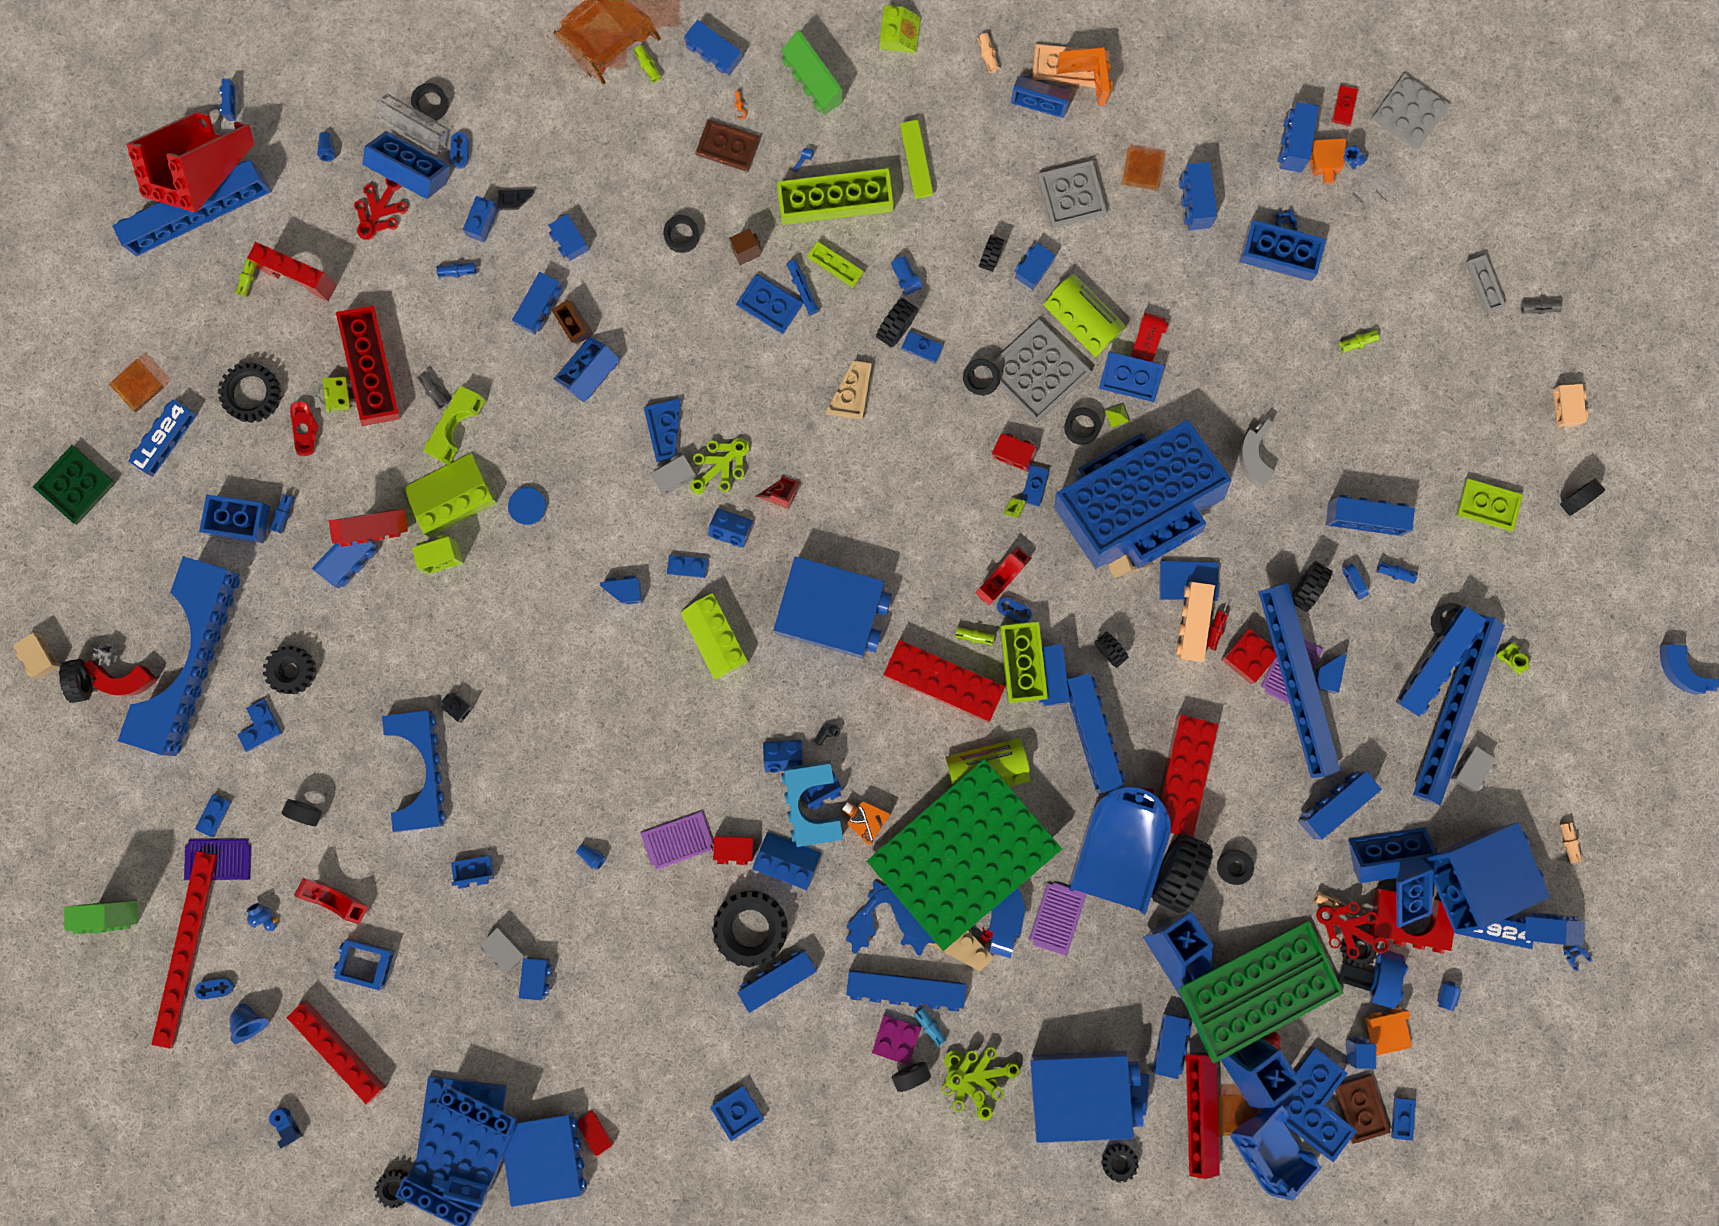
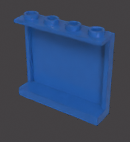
(544, 1161)

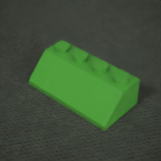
(811, 73)

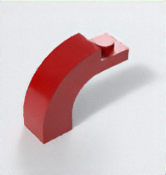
(1003, 576)
(132, 684)
(329, 897)

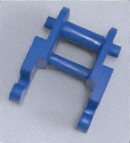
(1292, 220)
(1571, 960)

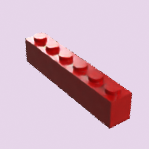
(336, 1052)
(1202, 1116)

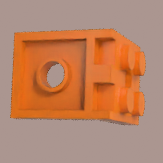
(1088, 60)

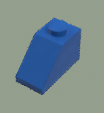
(1329, 675)

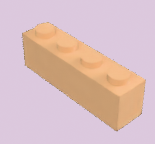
(1195, 621)

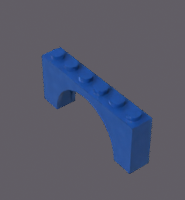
(427, 808)

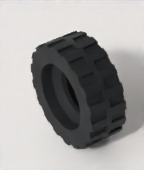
(1582, 497)
(75, 681)

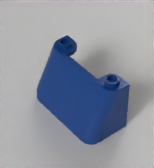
(1274, 1154)

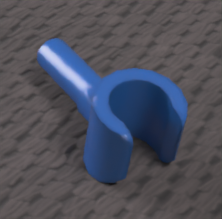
(806, 154)

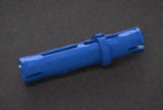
(802, 286)

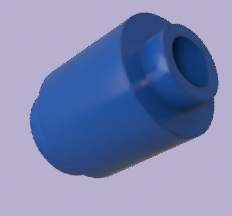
(1449, 995)

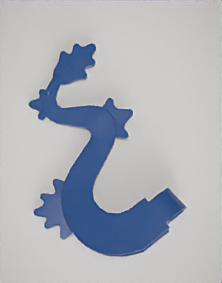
(1005, 923)

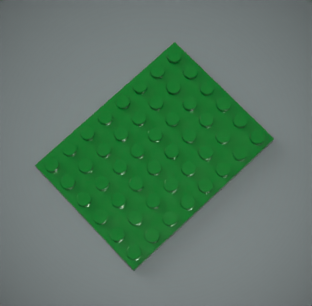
(964, 855)

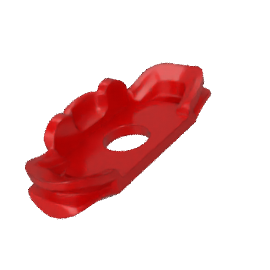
(301, 414)

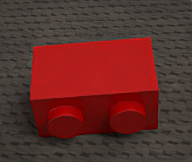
(1014, 452)
(733, 849)

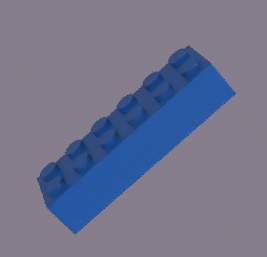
(1093, 733)

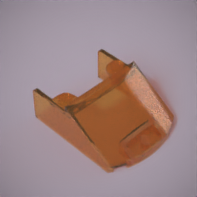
(601, 31)

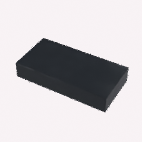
(1355, 976)

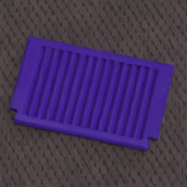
(232, 859)

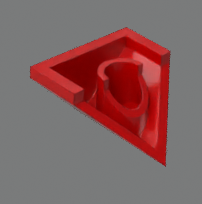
(781, 492)

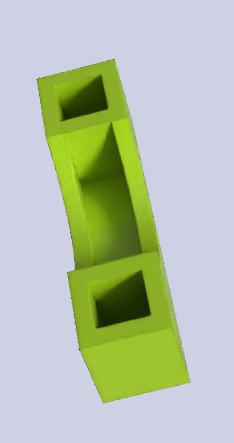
(463, 405)

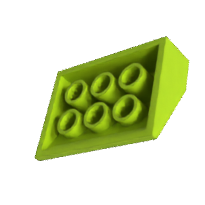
(449, 495)

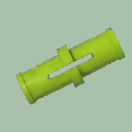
(647, 64)
(246, 278)
(1359, 341)
(974, 635)

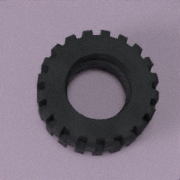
(1182, 873)

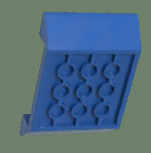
(462, 1142)

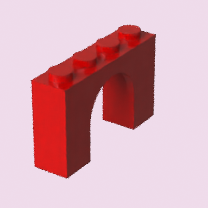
(279, 264)
(1437, 935)

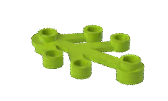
(722, 463)
(979, 1075)
(960, 1094)

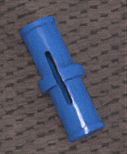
(456, 270)
(282, 513)
(1397, 572)

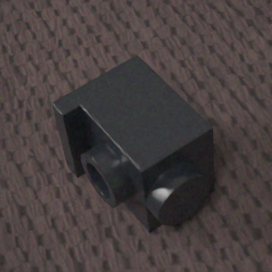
(462, 710)

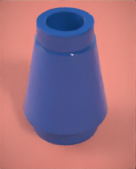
(325, 147)
(591, 856)

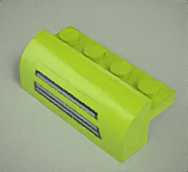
(1084, 315)
(1005, 757)

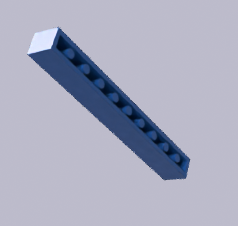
(1299, 681)
(1458, 713)

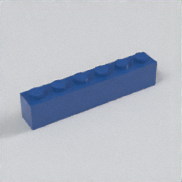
(1440, 660)
(906, 989)

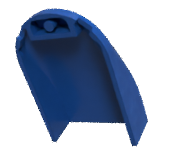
(1122, 848)

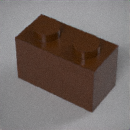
(745, 246)
(572, 322)

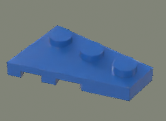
(663, 428)

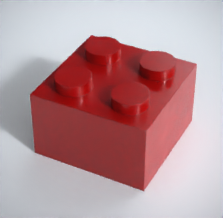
(1250, 656)

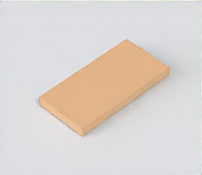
(1045, 67)

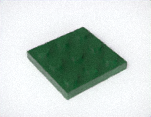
(74, 484)

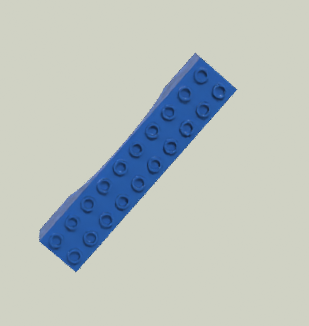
(163, 720)
(1257, 1068)

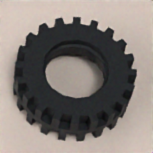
(723, 929)

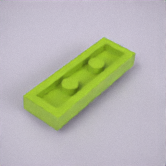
(835, 264)

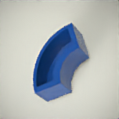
(1388, 979)

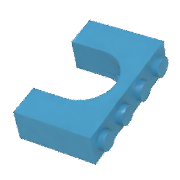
(808, 830)

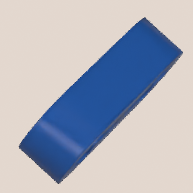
(455, 150)
(1355, 581)
(1011, 614)
(214, 993)

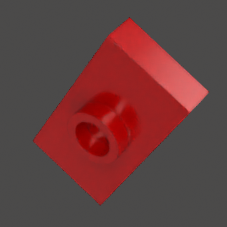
(1344, 105)

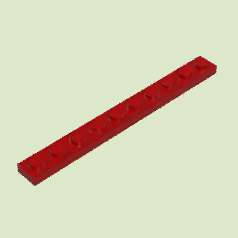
(184, 949)

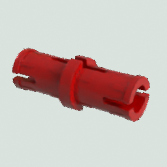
(1216, 630)

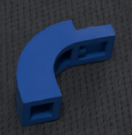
(1676, 668)

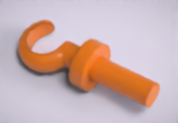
(739, 104)

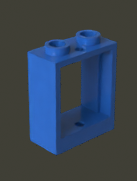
(382, 969)

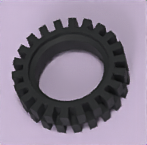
(233, 379)

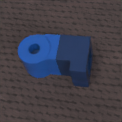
(285, 1125)

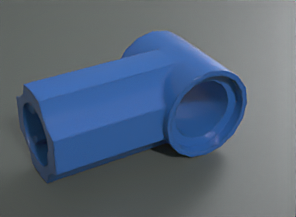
(1354, 156)
(907, 278)

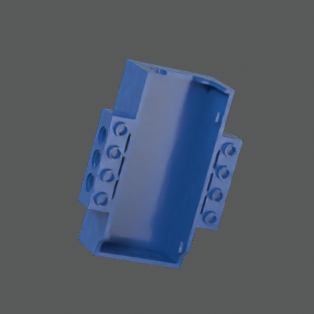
(1143, 497)

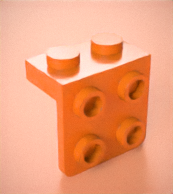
(1388, 1030)

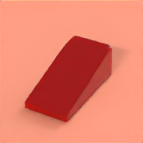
(594, 1133)

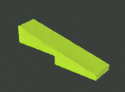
(916, 159)

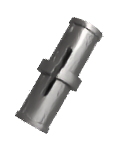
(1541, 306)
(432, 390)

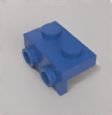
(729, 528)
(781, 755)
(817, 794)
(472, 870)

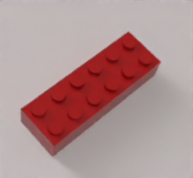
(367, 365)
(944, 681)
(1187, 772)

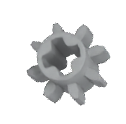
(104, 654)

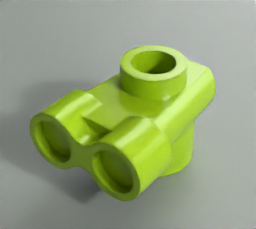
(1511, 655)

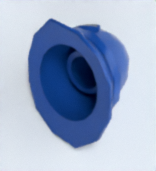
(245, 1023)

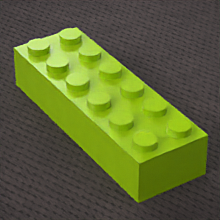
(835, 196)

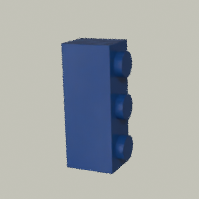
(713, 48)
(537, 303)
(1171, 1046)

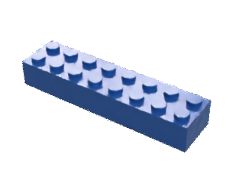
(165, 222)

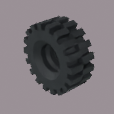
(896, 322)
(1311, 586)
(276, 665)

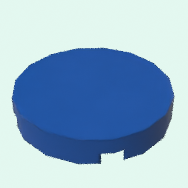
(527, 506)

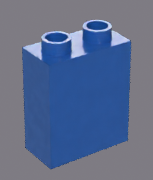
(831, 608)
(1487, 878)
(1085, 1096)

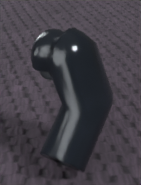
(827, 731)

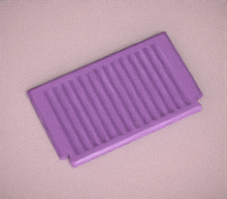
(1274, 681)
(677, 840)
(1057, 918)

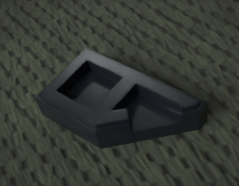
(513, 198)

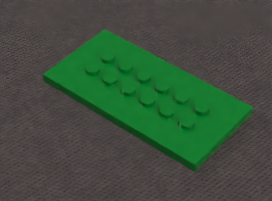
(1260, 991)

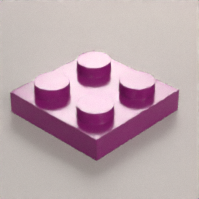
(896, 1040)

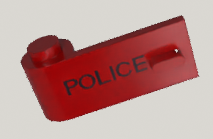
(1148, 336)

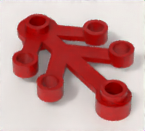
(378, 211)
(1348, 928)

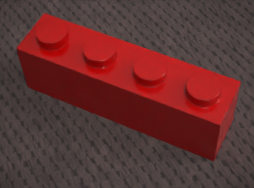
(368, 526)

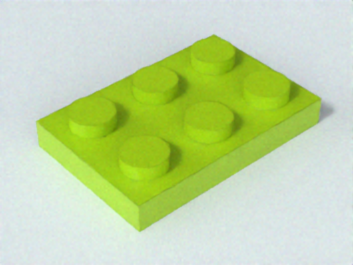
(1489, 505)

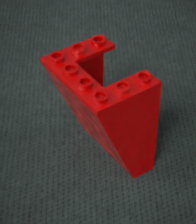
(187, 160)

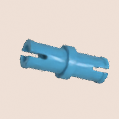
(930, 1027)

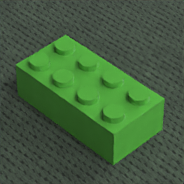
(100, 917)

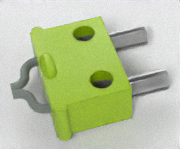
(334, 394)

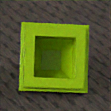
(1117, 415)
(1014, 507)

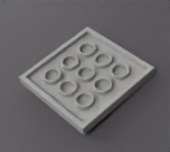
(1039, 371)

